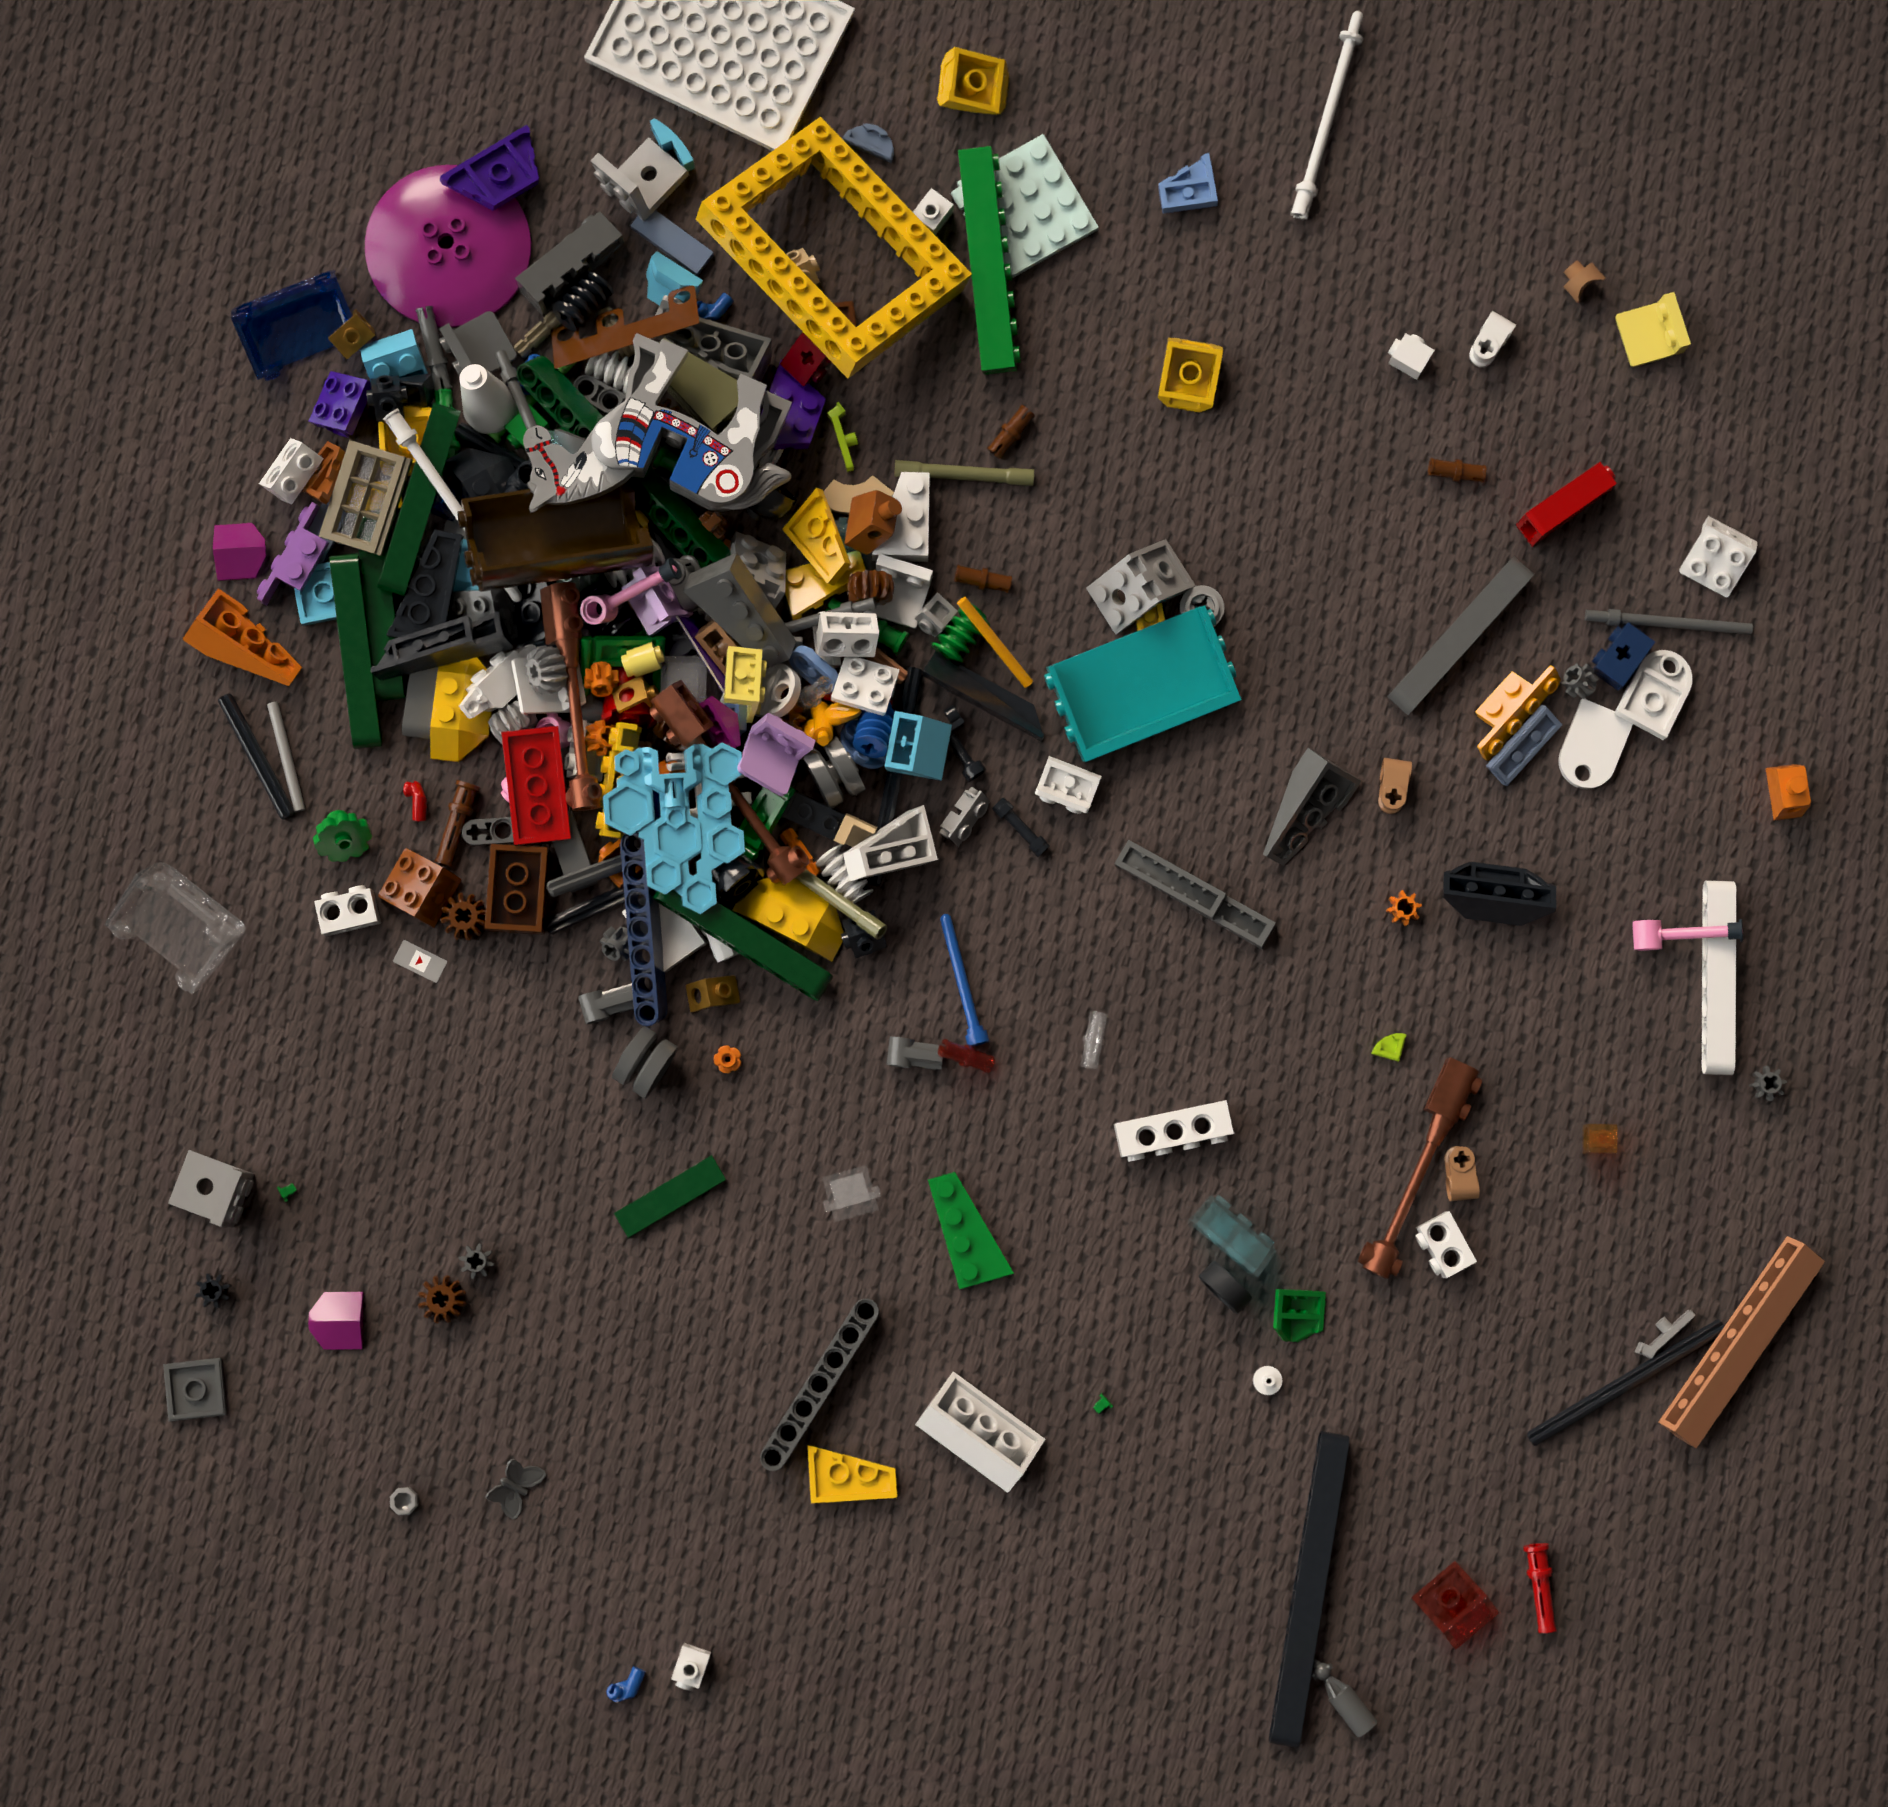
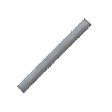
(286, 756)

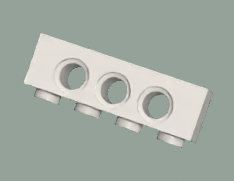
(1215, 1113)

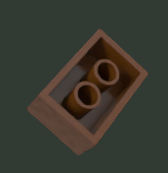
(517, 889)

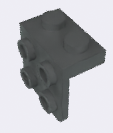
(477, 343)

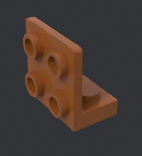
(419, 887)

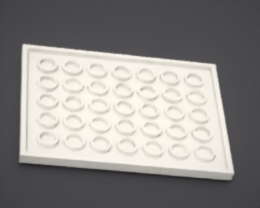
(725, 59)

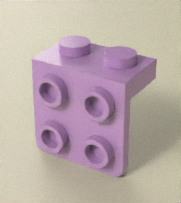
(773, 753)

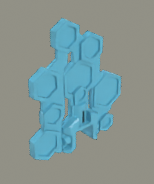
(677, 834)

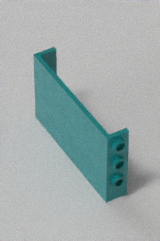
(1143, 683)

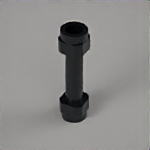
(1003, 809)

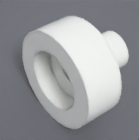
(1262, 1375)

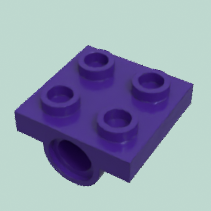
(340, 403)

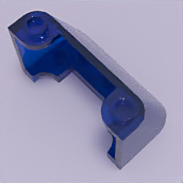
(291, 323)

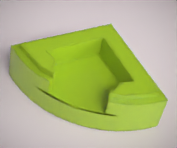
(1390, 1047)

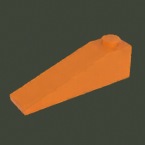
(230, 637)

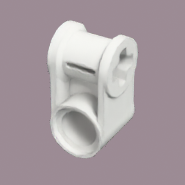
(1492, 337)

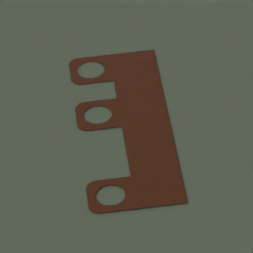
(622, 335)

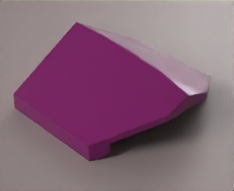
(238, 551)
(725, 723)
(338, 1320)

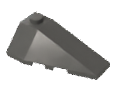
(726, 348)
(1311, 795)

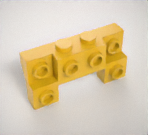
(621, 737)

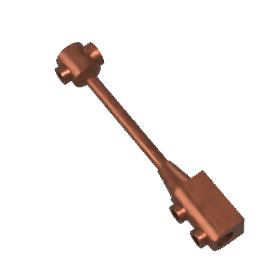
(563, 629)
(688, 726)
(1447, 1105)

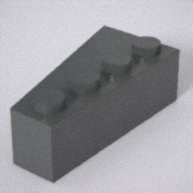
(567, 262)
(741, 608)

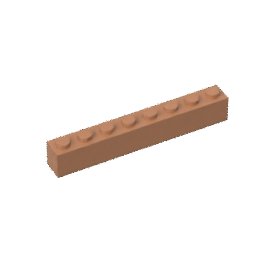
(1741, 1341)

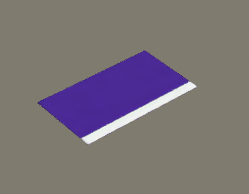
(691, 628)

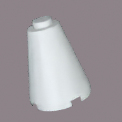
(485, 400)

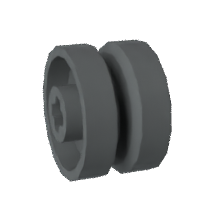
(836, 771)
(642, 1060)

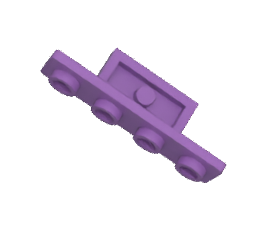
(298, 559)

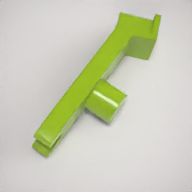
(844, 440)

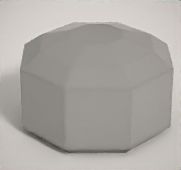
(404, 1501)

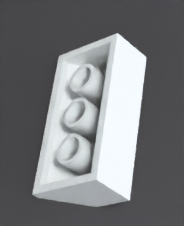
(980, 1432)

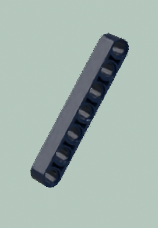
(638, 940)

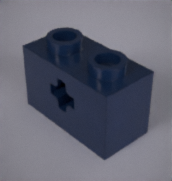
(1635, 646)

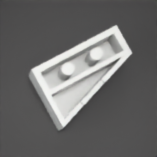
(912, 524)
(894, 847)

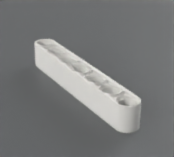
(1718, 981)

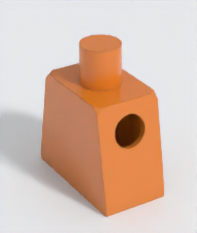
(1788, 790)

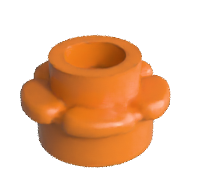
(733, 1064)

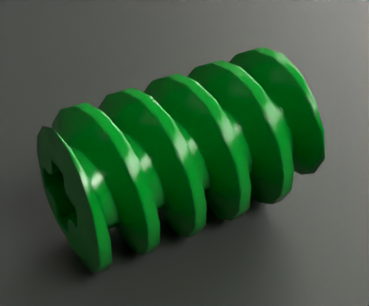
(958, 636)

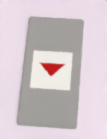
(420, 961)

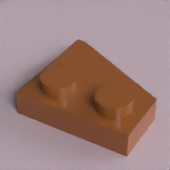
(324, 478)

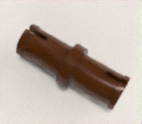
(1011, 432)
(1457, 470)
(982, 579)

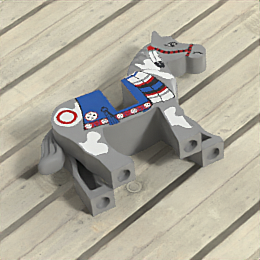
(711, 468)

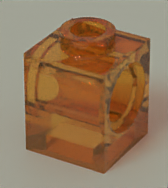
(1600, 1138)

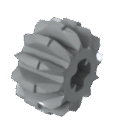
(546, 670)
(510, 719)

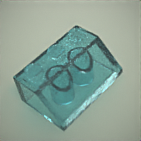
(1233, 1235)

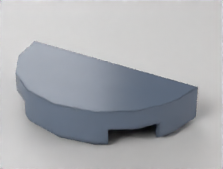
(871, 140)

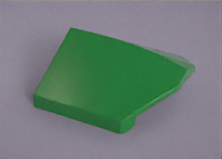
(1298, 1313)

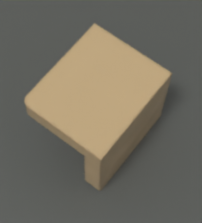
(853, 831)

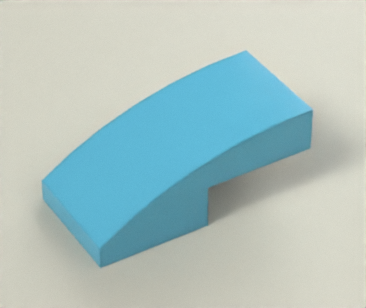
(669, 140)

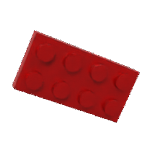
(536, 785)

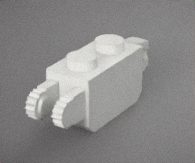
(495, 686)

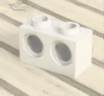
(291, 471)
(847, 634)
(348, 918)
(1451, 1240)

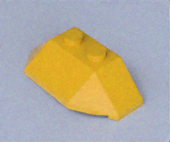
(450, 729)
(795, 915)

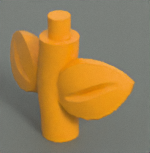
(825, 717)

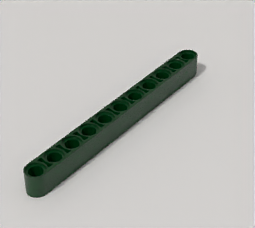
(652, 493)

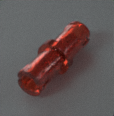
(966, 1056)

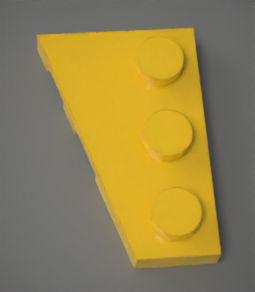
(818, 537)
(808, 589)
(848, 1478)

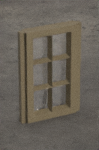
(365, 498)

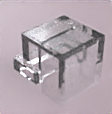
(688, 669)
(850, 1194)

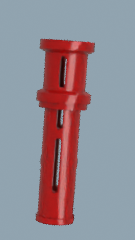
(1539, 1573)

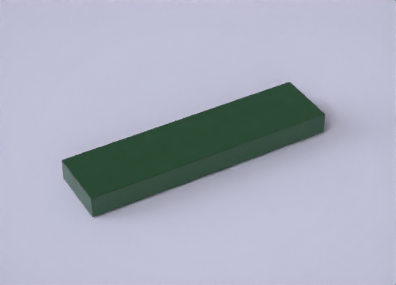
(670, 1196)

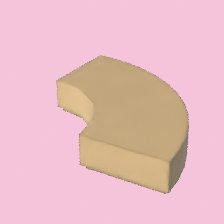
(840, 495)

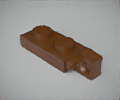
(716, 524)

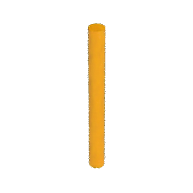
(995, 642)

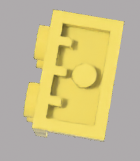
(1653, 331)
(744, 679)

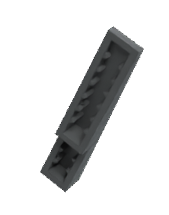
(1196, 894)

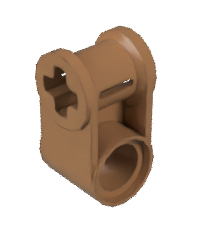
(1394, 779)
(1462, 1177)

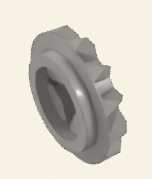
(1197, 594)

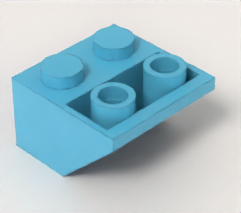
(394, 356)
(917, 746)

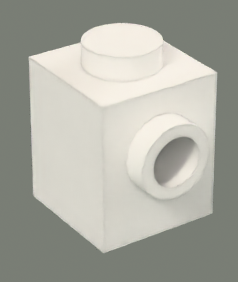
(934, 211)
(1410, 355)
(690, 1667)

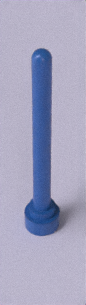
(975, 1034)

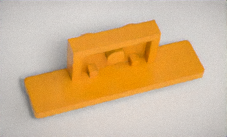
(1510, 707)

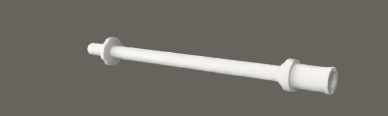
(1306, 189)
(407, 438)

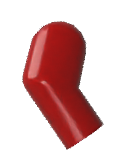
(419, 802)

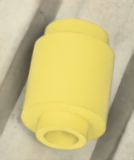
(642, 660)

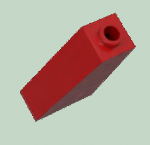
(1566, 503)

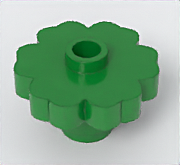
(342, 836)

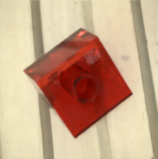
(1455, 1605)

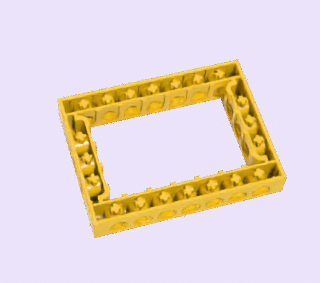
(845, 345)

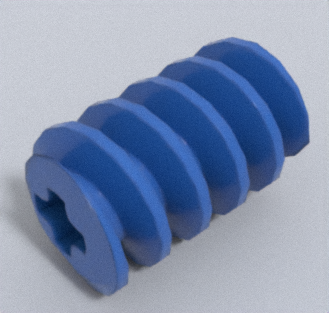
(873, 733)

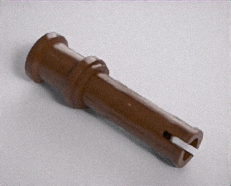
(464, 809)

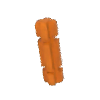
(789, 837)

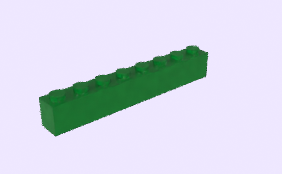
(988, 260)

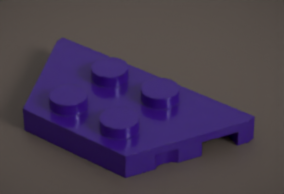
(496, 172)
(804, 413)

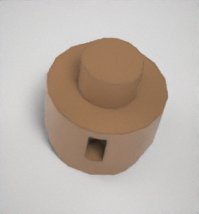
(1580, 277)

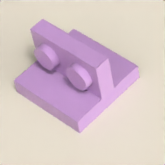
(657, 605)

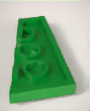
(967, 1238)

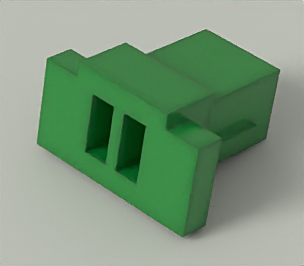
(287, 1191)
(1102, 1404)

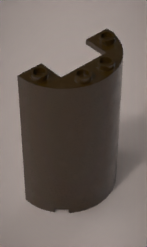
(554, 543)

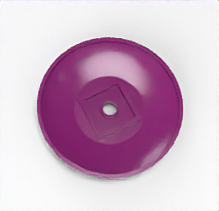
(456, 281)

